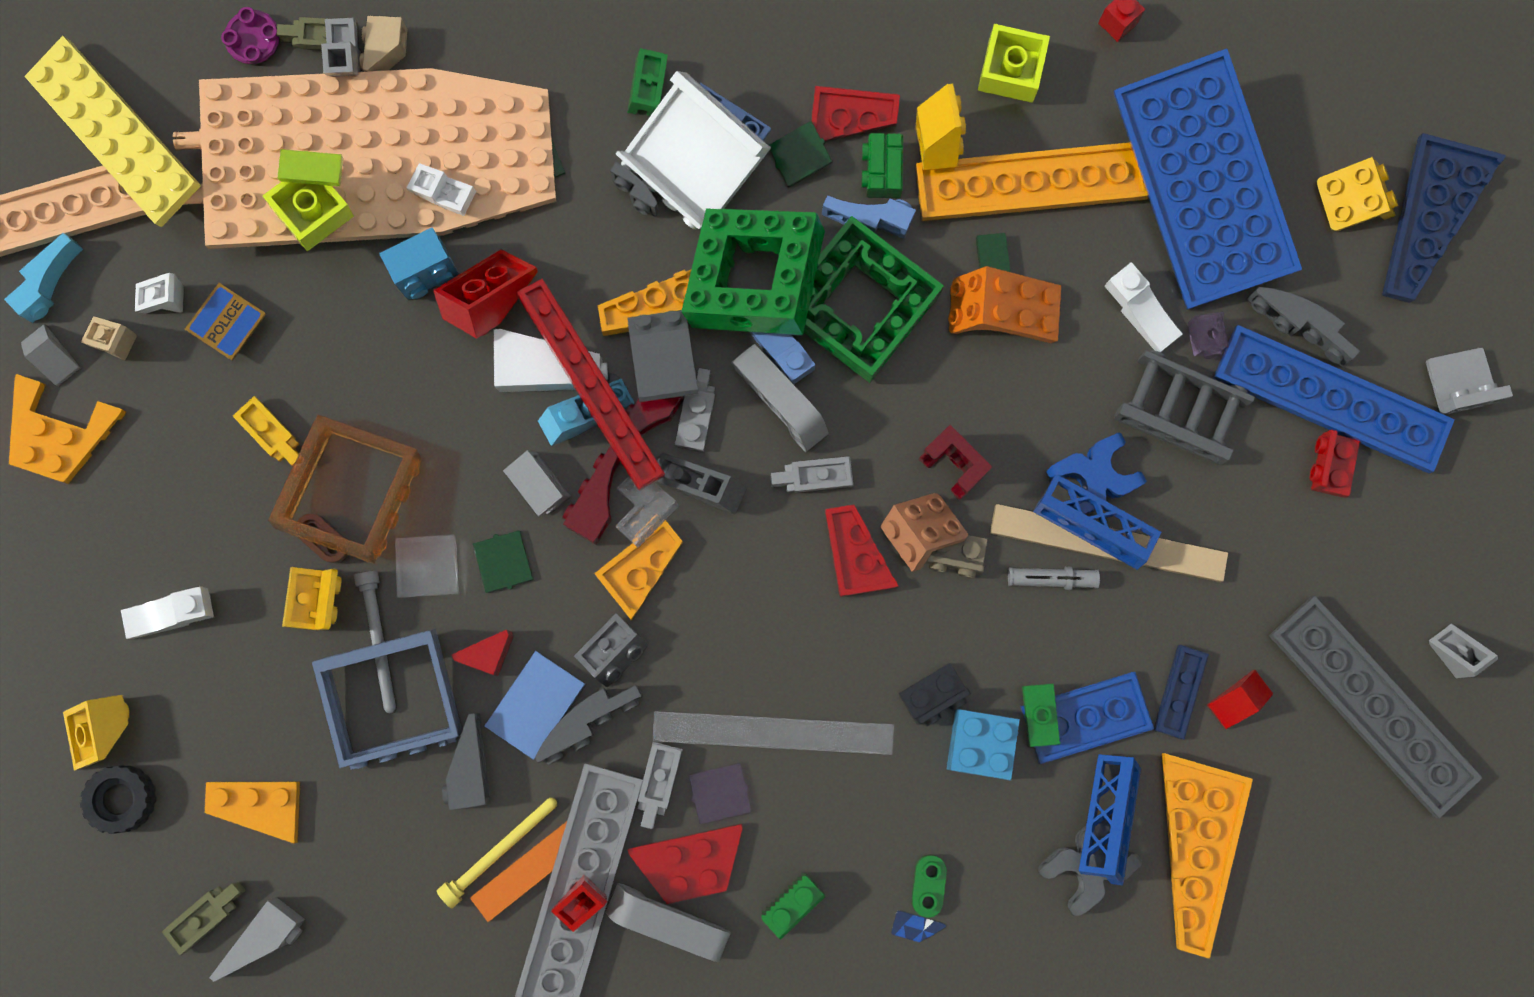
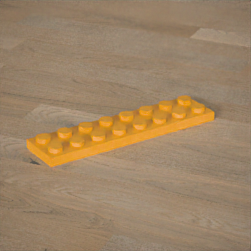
(1030, 182)

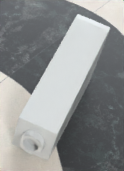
(530, 365)

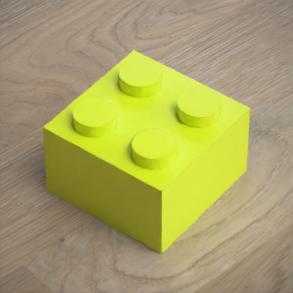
(1013, 63)
(308, 210)

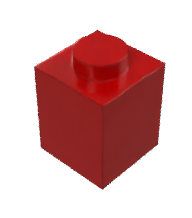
(1121, 17)

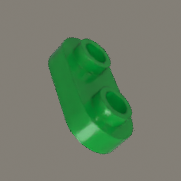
(929, 886)

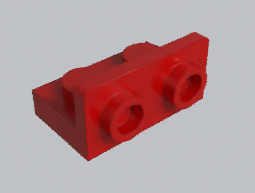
(1334, 464)

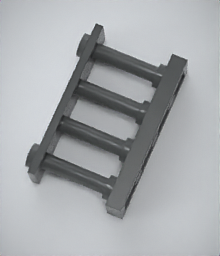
(1187, 436)

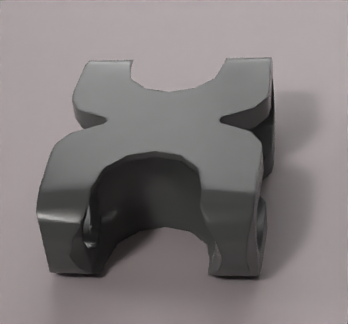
(1090, 887)

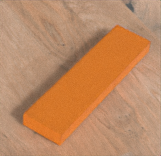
(519, 877)

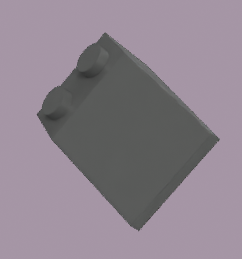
(662, 356)

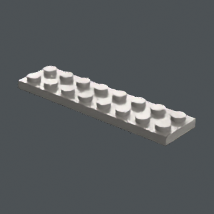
(591, 848)

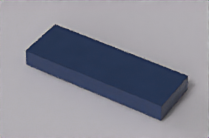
(1181, 692)

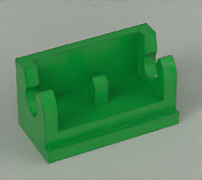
(647, 81)

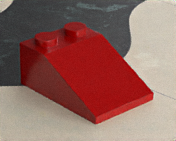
(484, 293)

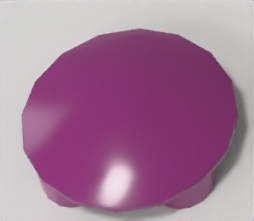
(251, 36)

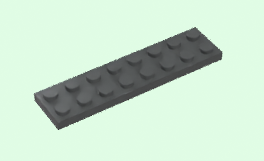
(1375, 707)

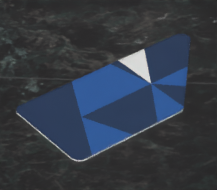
(914, 927)

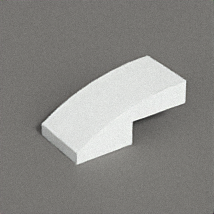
(441, 190)

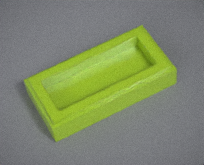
(310, 167)

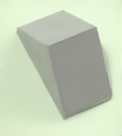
(49, 355)
(1461, 652)

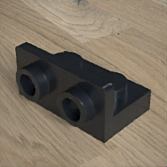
(934, 695)

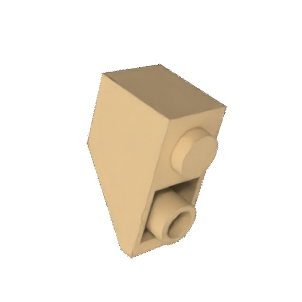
(384, 43)

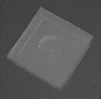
(426, 566)

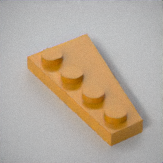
(654, 299)

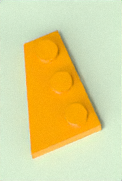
(636, 570)
(257, 805)

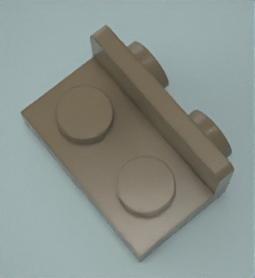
(964, 556)

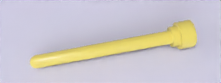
(452, 891)

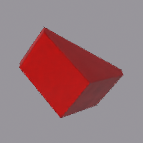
(487, 654)
(1241, 700)
(579, 903)

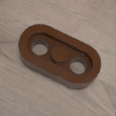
(322, 551)

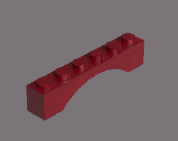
(592, 510)

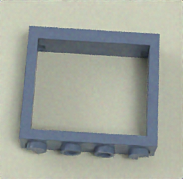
(387, 751)

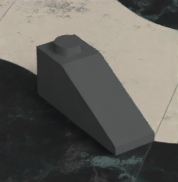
(701, 483)
(467, 774)

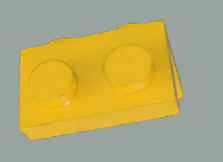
(1356, 194)
(311, 599)

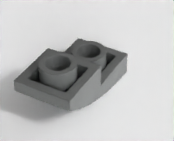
(640, 195)

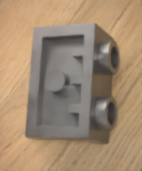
(611, 650)

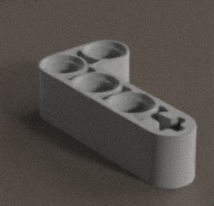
(782, 397)
(669, 925)

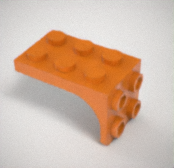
(1005, 304)

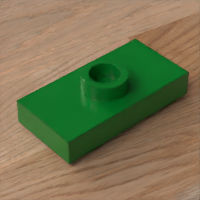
(1040, 715)

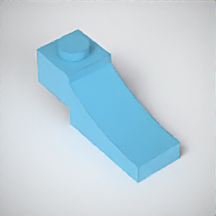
(42, 273)

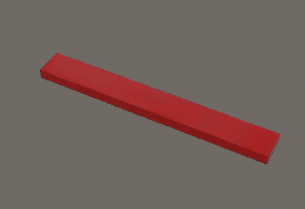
(590, 384)

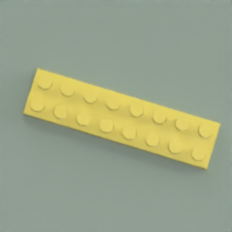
(112, 131)

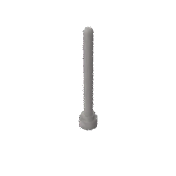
(367, 584)

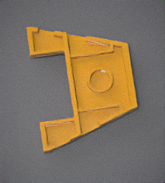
(49, 444)

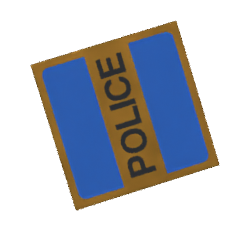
(225, 321)

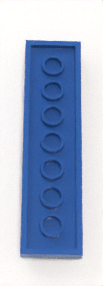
(1334, 399)

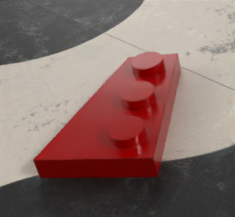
(852, 112)
(855, 556)

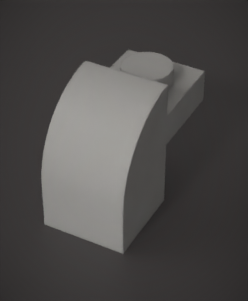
(341, 51)

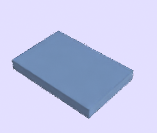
(534, 704)

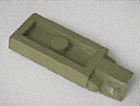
(305, 33)
(202, 917)

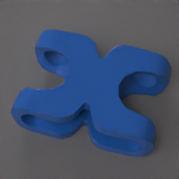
(1096, 472)

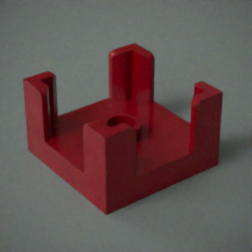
(961, 455)

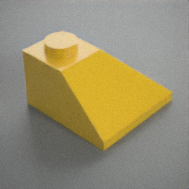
(95, 728)

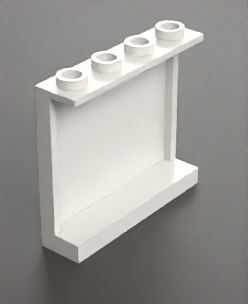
(693, 151)

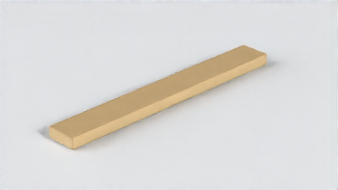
(1166, 555)

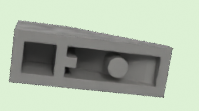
(270, 930)

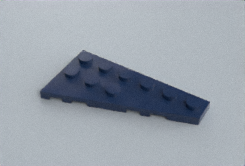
(1437, 200)

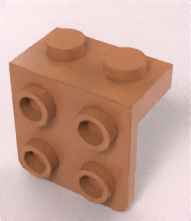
(922, 527)

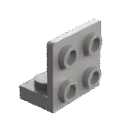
(1464, 381)

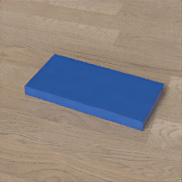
(1097, 716)

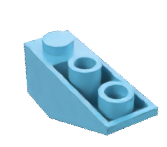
(573, 417)

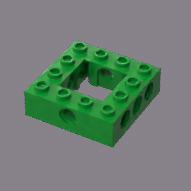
(888, 267)
(780, 310)

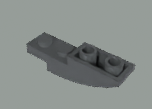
(1296, 313)
(575, 726)

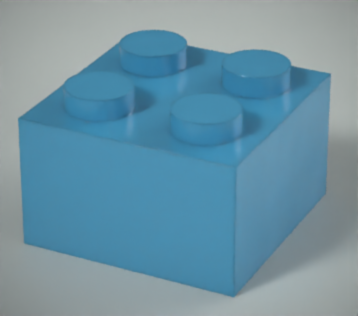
(419, 264)
(983, 744)

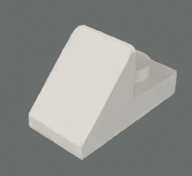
(159, 293)

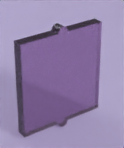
(719, 793)

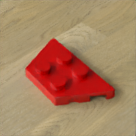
(689, 864)

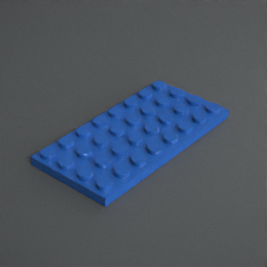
(1207, 179)

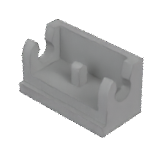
(536, 483)

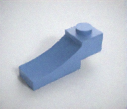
(892, 217)
(786, 354)

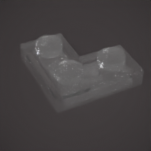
(650, 510)

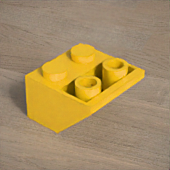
(940, 129)

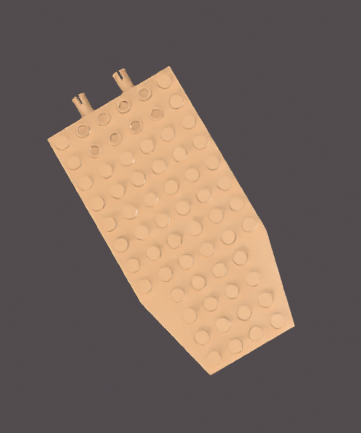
(383, 127)

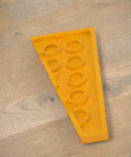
(1203, 831)

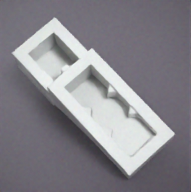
(1142, 307)
(167, 613)

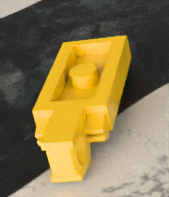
(267, 430)

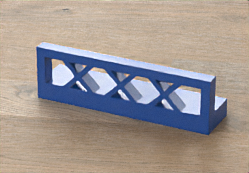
(1091, 530)
(1122, 818)

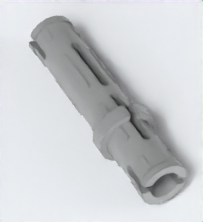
(1089, 578)

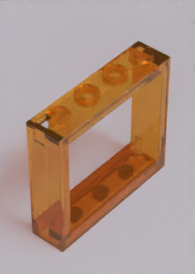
(304, 469)

